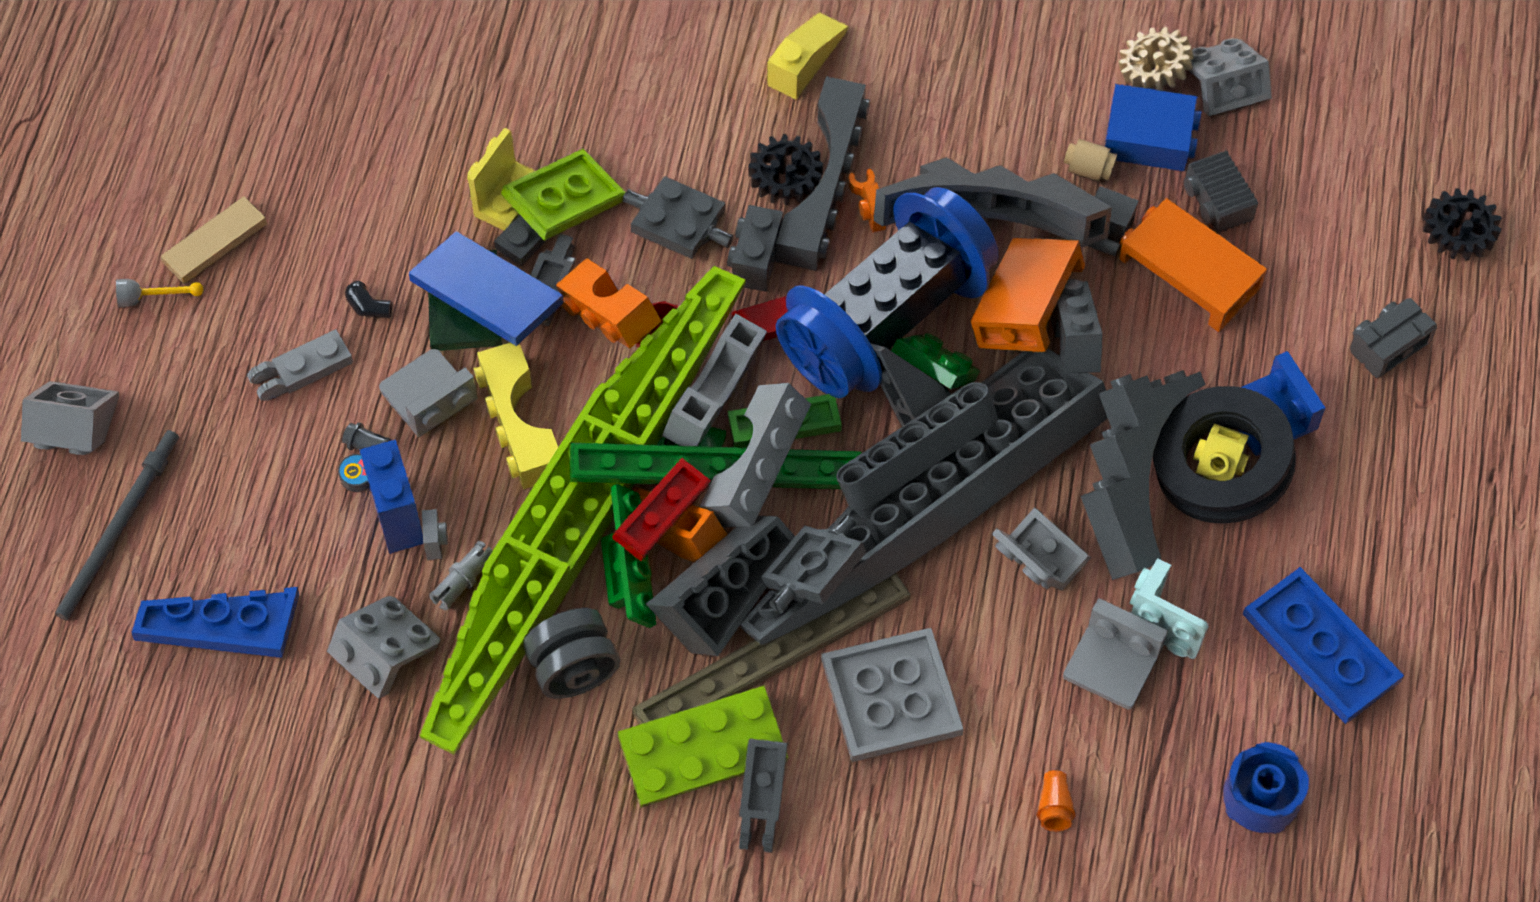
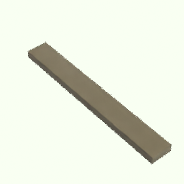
(759, 662)

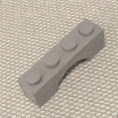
(715, 384)
(743, 488)

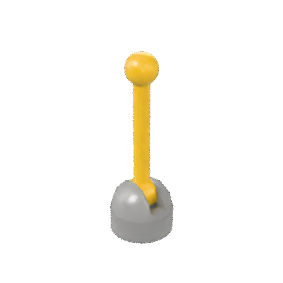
(130, 293)

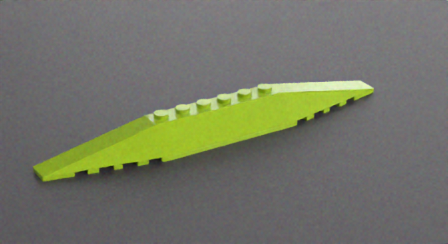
(566, 519)

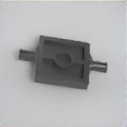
(678, 217)
(814, 564)

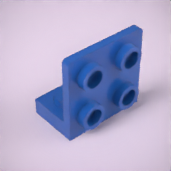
(1292, 394)

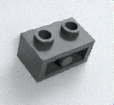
(756, 246)

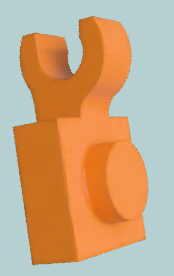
(867, 191)

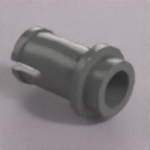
(358, 437)

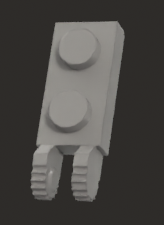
(301, 366)

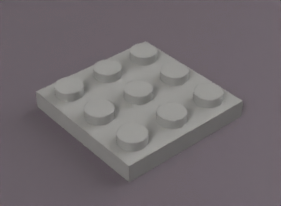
(891, 694)

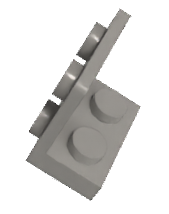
(1231, 76)
(1115, 654)

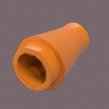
(1055, 803)

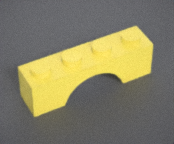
(507, 378)

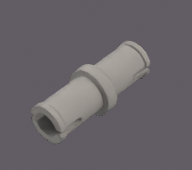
(461, 576)

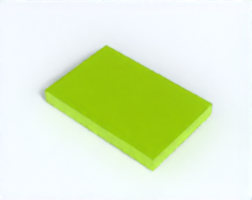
(563, 194)

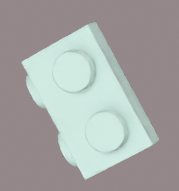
(1184, 629)

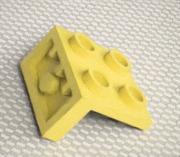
(488, 178)

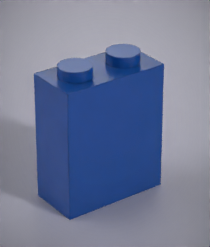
(1152, 127)
(392, 496)

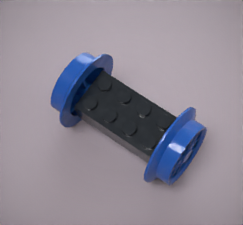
(934, 253)

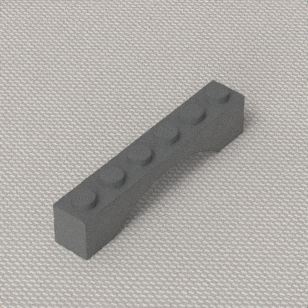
(805, 228)

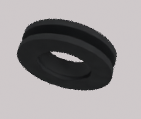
(1235, 498)

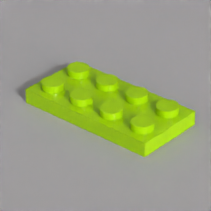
(696, 745)

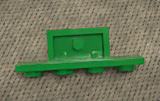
(625, 575)

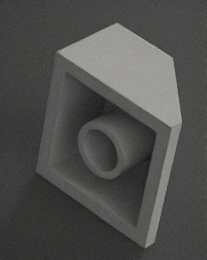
(67, 417)

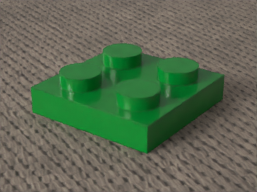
(936, 361)

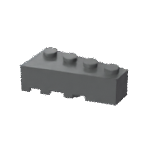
(721, 587)

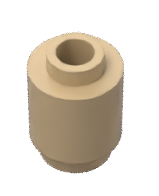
(1090, 160)

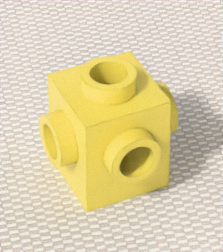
(1221, 454)

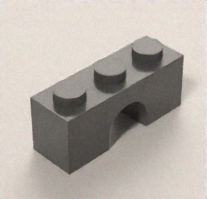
(1078, 328)

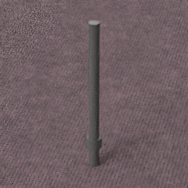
(152, 466)

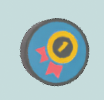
(353, 474)

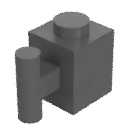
(1122, 219)

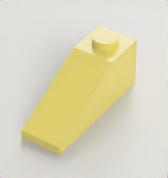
(803, 54)

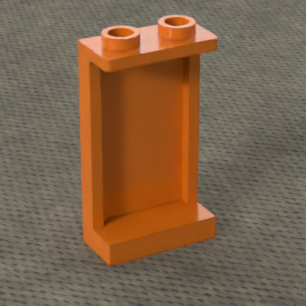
(1194, 261)
(1025, 294)

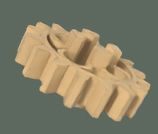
(1169, 63)

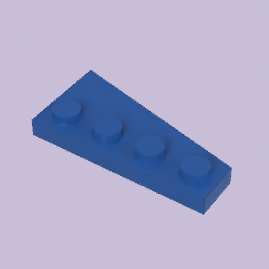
(223, 623)

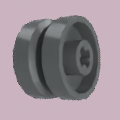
(571, 653)

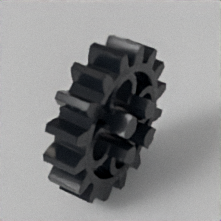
(768, 176)
(1481, 222)

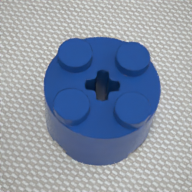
(1261, 808)

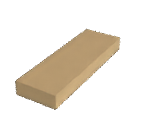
(213, 240)

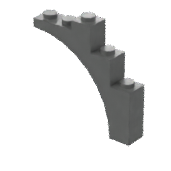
(1000, 194)
(1124, 457)

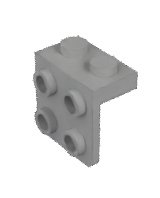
(428, 391)
(1044, 549)
(380, 641)

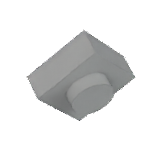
(434, 534)

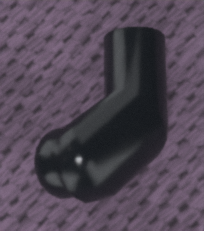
(364, 304)

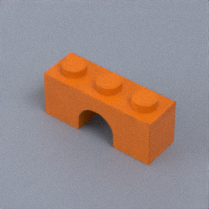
(619, 314)

